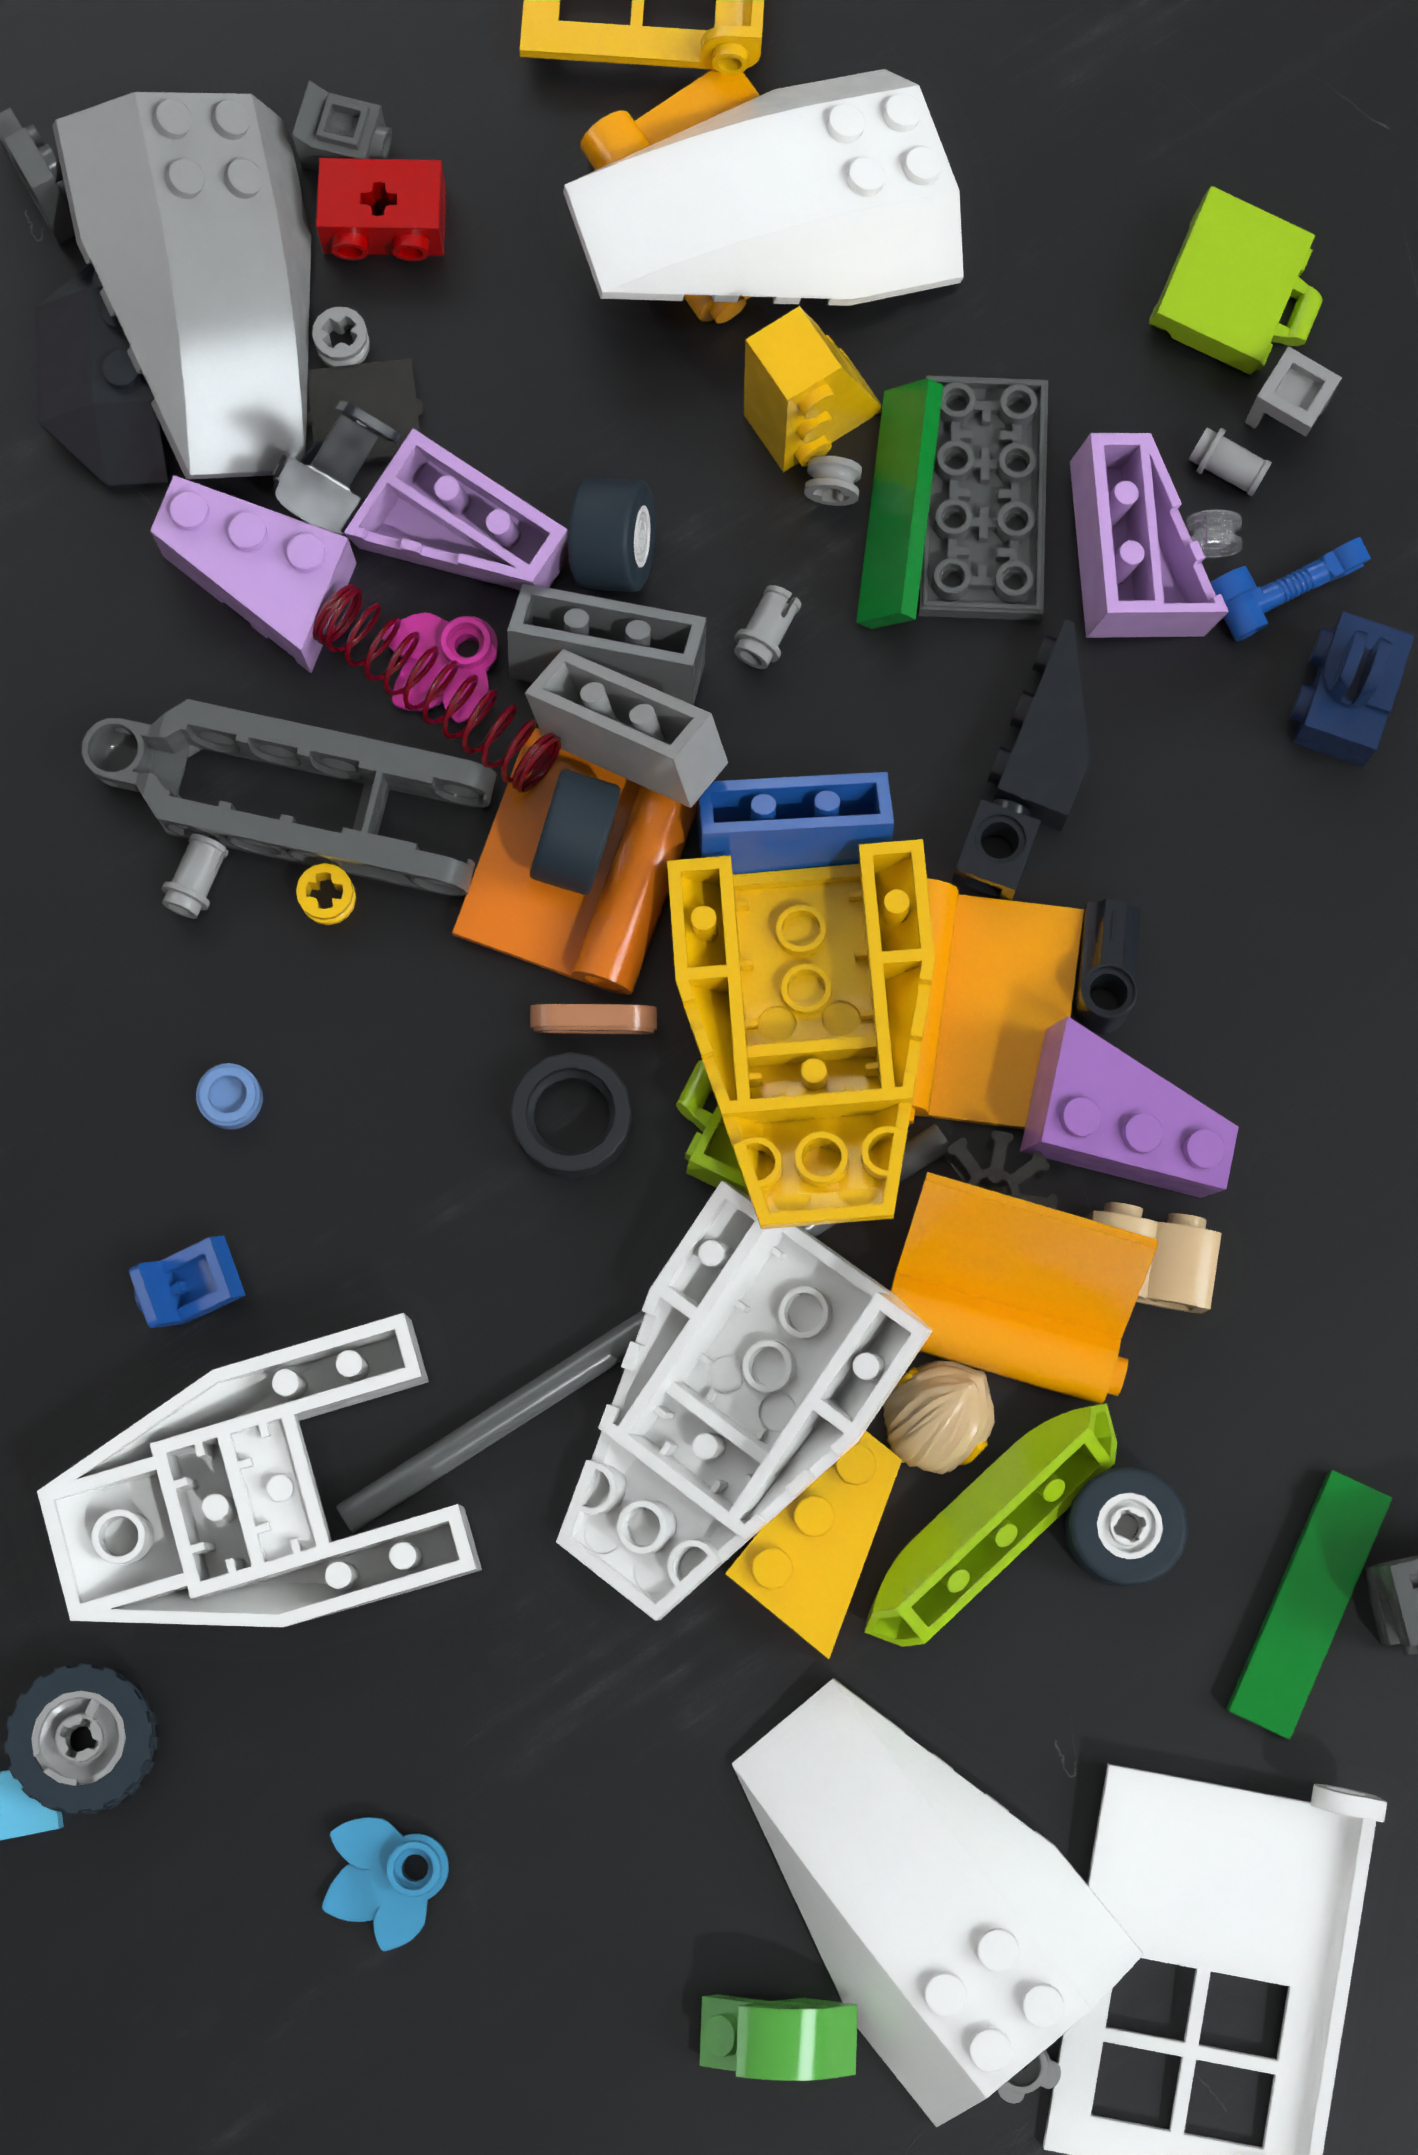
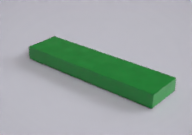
(900, 504)
(1309, 1604)

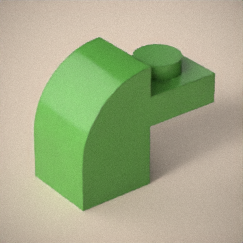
(779, 2038)

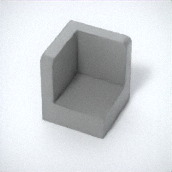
(1295, 392)

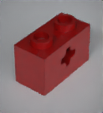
(358, 189)

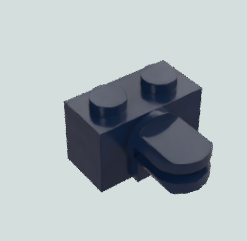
(1351, 689)

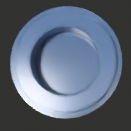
(229, 1096)

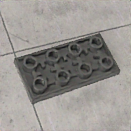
(987, 501)

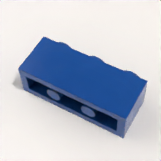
(794, 820)

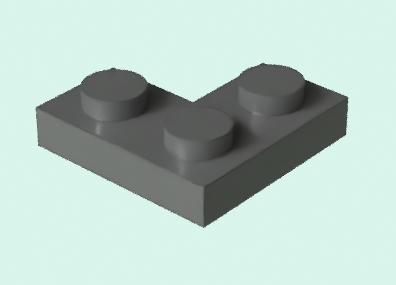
(39, 173)

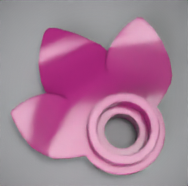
(446, 636)

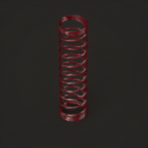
(538, 757)

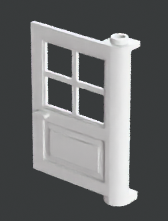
(1236, 1891)

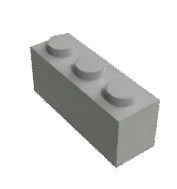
(628, 727)

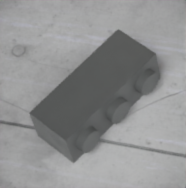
(631, 639)

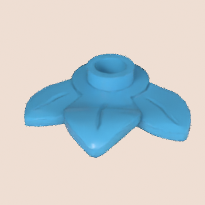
(376, 1881)

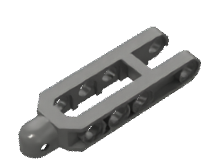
(155, 757)

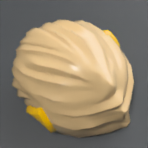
(939, 1416)

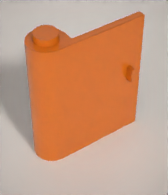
(580, 936)

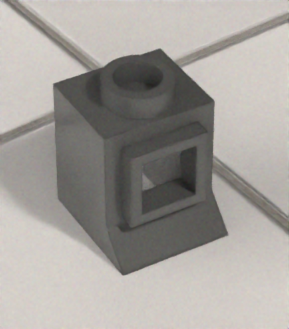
(339, 128)

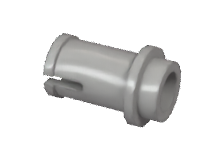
(1229, 461)
(760, 640)
(194, 876)

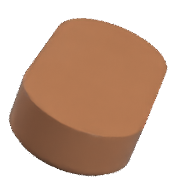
(593, 1019)

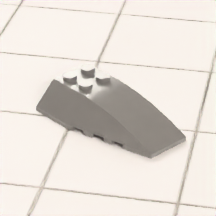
(204, 263)

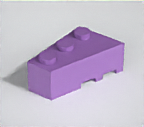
(1122, 1118)

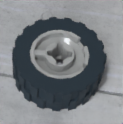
(42, 1733)

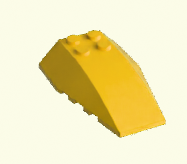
(809, 1021)

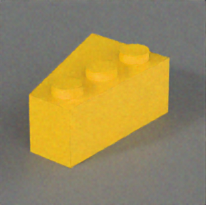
(802, 390)
(815, 1548)

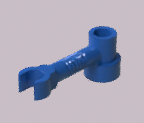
(1249, 603)

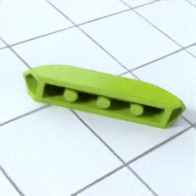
(990, 1524)

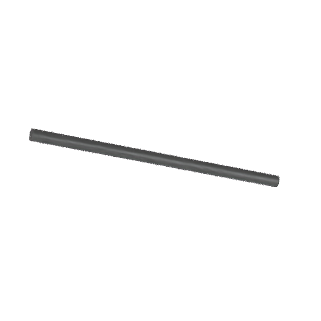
(547, 1389)

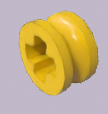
(311, 880)

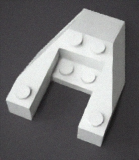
(217, 1507)

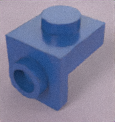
(186, 1283)

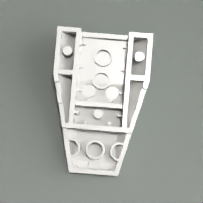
(782, 198)
(732, 1400)
(928, 1901)

